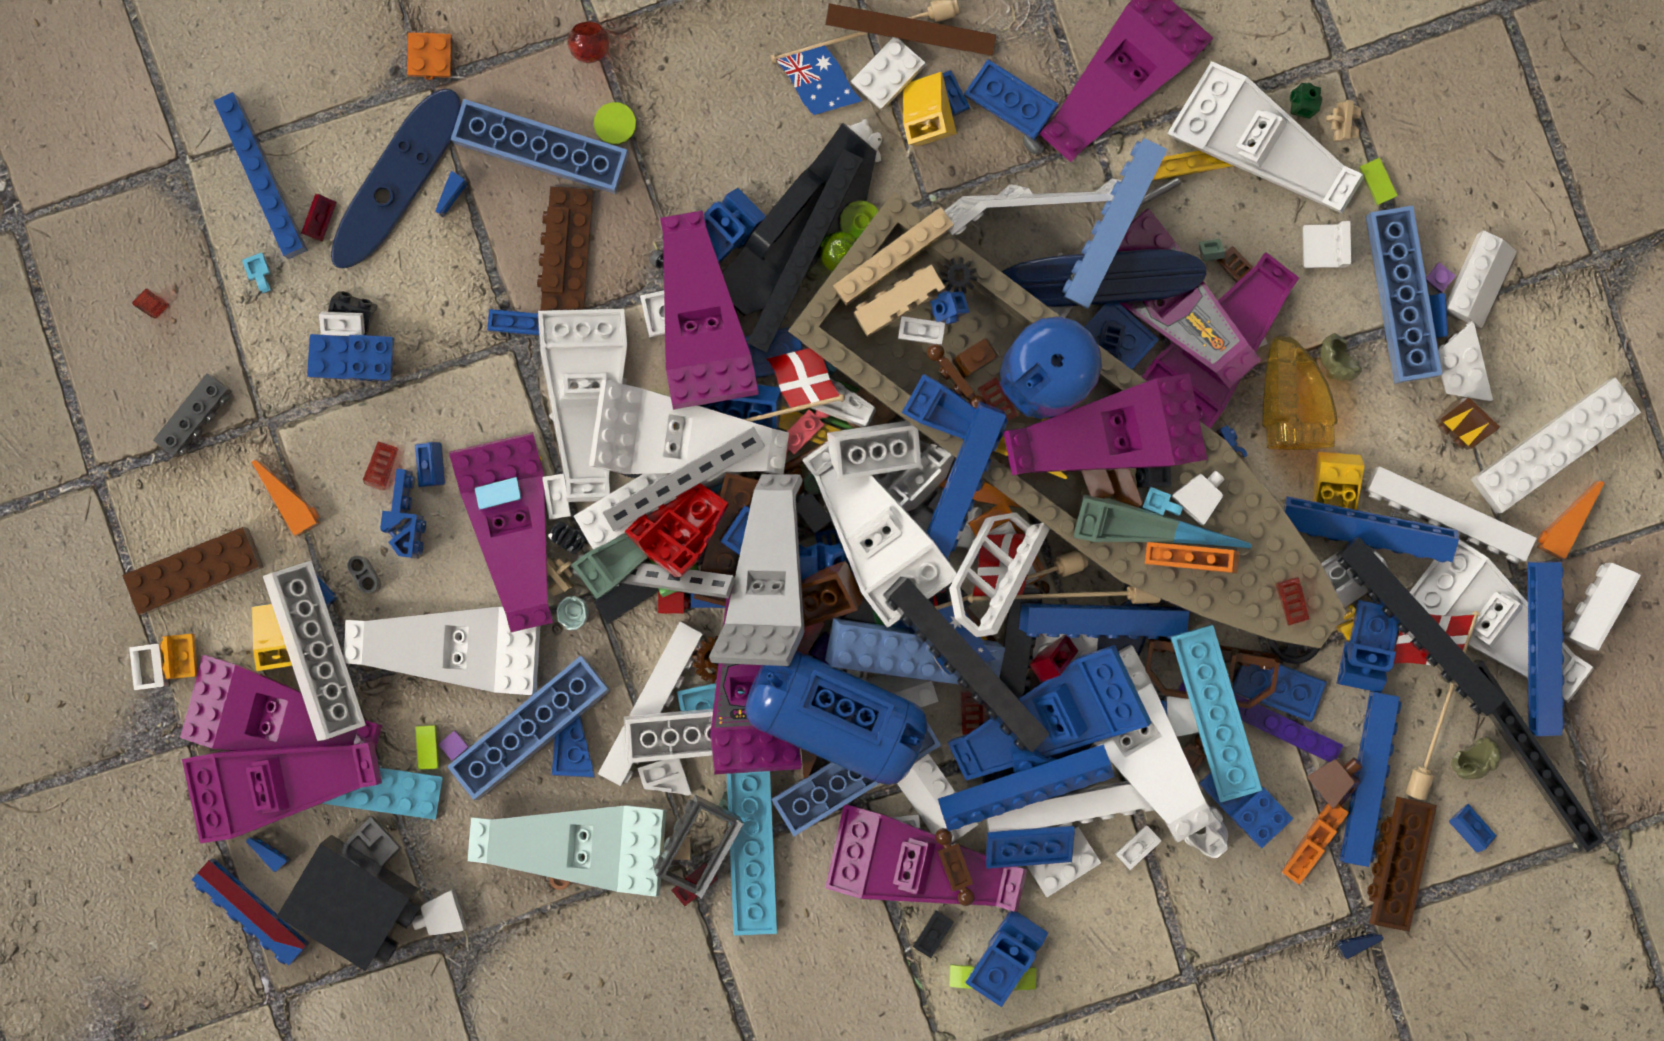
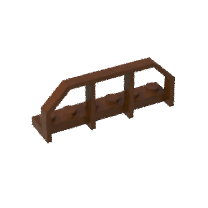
(1242, 656)

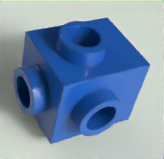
(949, 307)

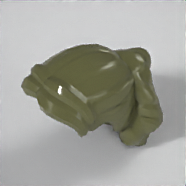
(1336, 360)
(1477, 760)

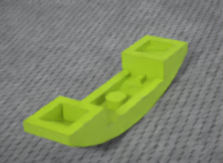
(960, 973)

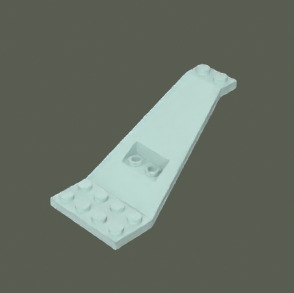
(617, 847)

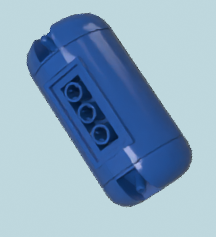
(1050, 367)
(838, 718)

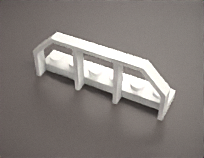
(1009, 586)

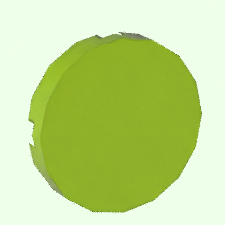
(614, 123)
(856, 217)

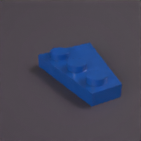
(572, 753)

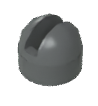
(657, 259)

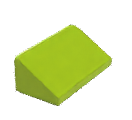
(427, 747)

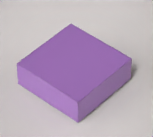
(453, 745)

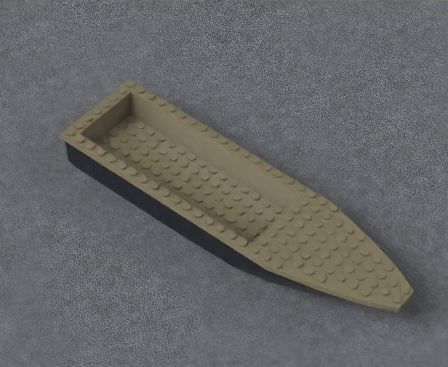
(1000, 312)

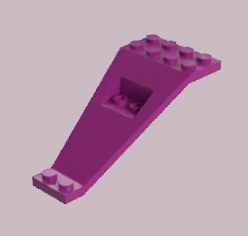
(1135, 60)
(1252, 308)
(1129, 429)
(235, 708)

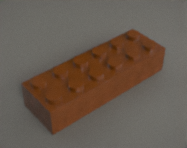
(193, 571)

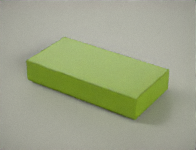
(1378, 181)

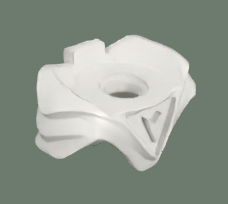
(1214, 840)

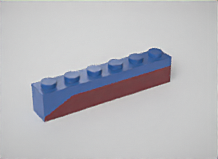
(250, 911)

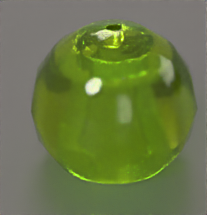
(835, 248)

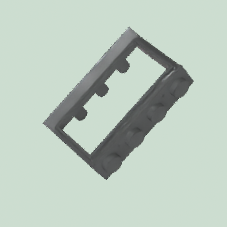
(681, 829)

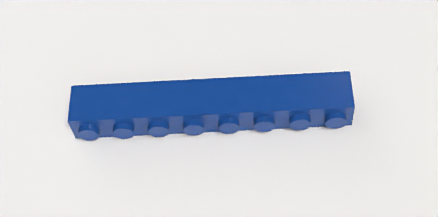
(260, 175)
(966, 477)
(1374, 529)
(1102, 620)
(1545, 648)
(1026, 787)
(1366, 799)

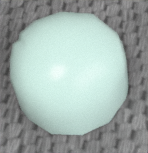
(572, 612)

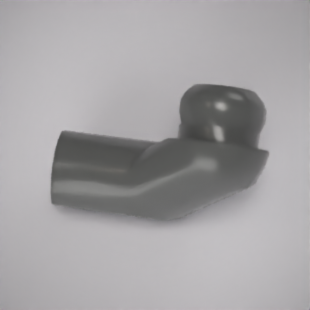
(1032, 146)

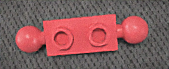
(804, 430)

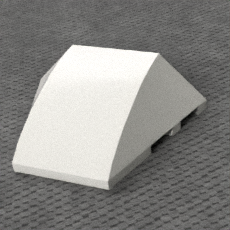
(914, 485)

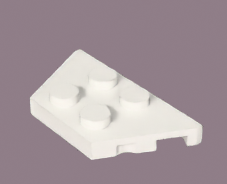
(1464, 366)

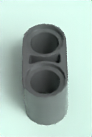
(361, 576)

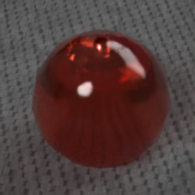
(588, 42)

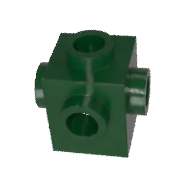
(1305, 100)

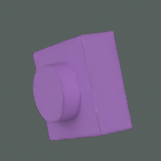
(1439, 277)

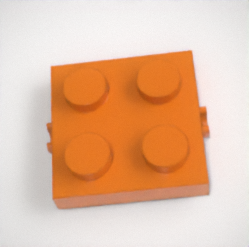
(429, 55)

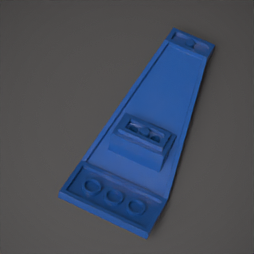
(1089, 700)

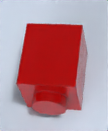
(673, 603)

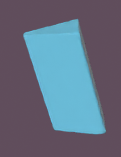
(498, 493)

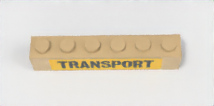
(893, 256)

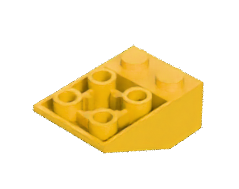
(927, 111)
(1338, 479)
(268, 641)

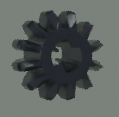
(966, 275)
(567, 537)

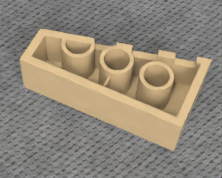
(899, 301)

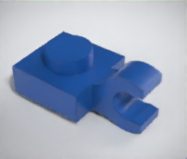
(1230, 436)

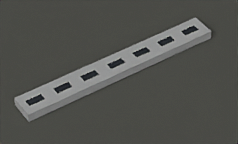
(683, 478)
(691, 582)

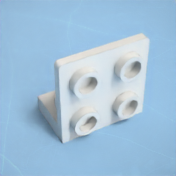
(1327, 245)

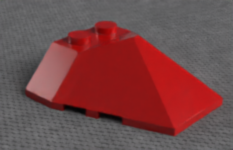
(679, 530)

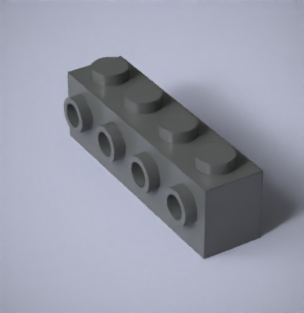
(192, 416)

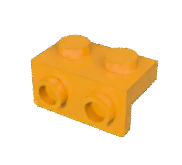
(179, 656)

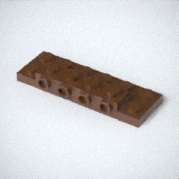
(565, 249)
(718, 557)
(1400, 863)

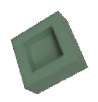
(1211, 250)

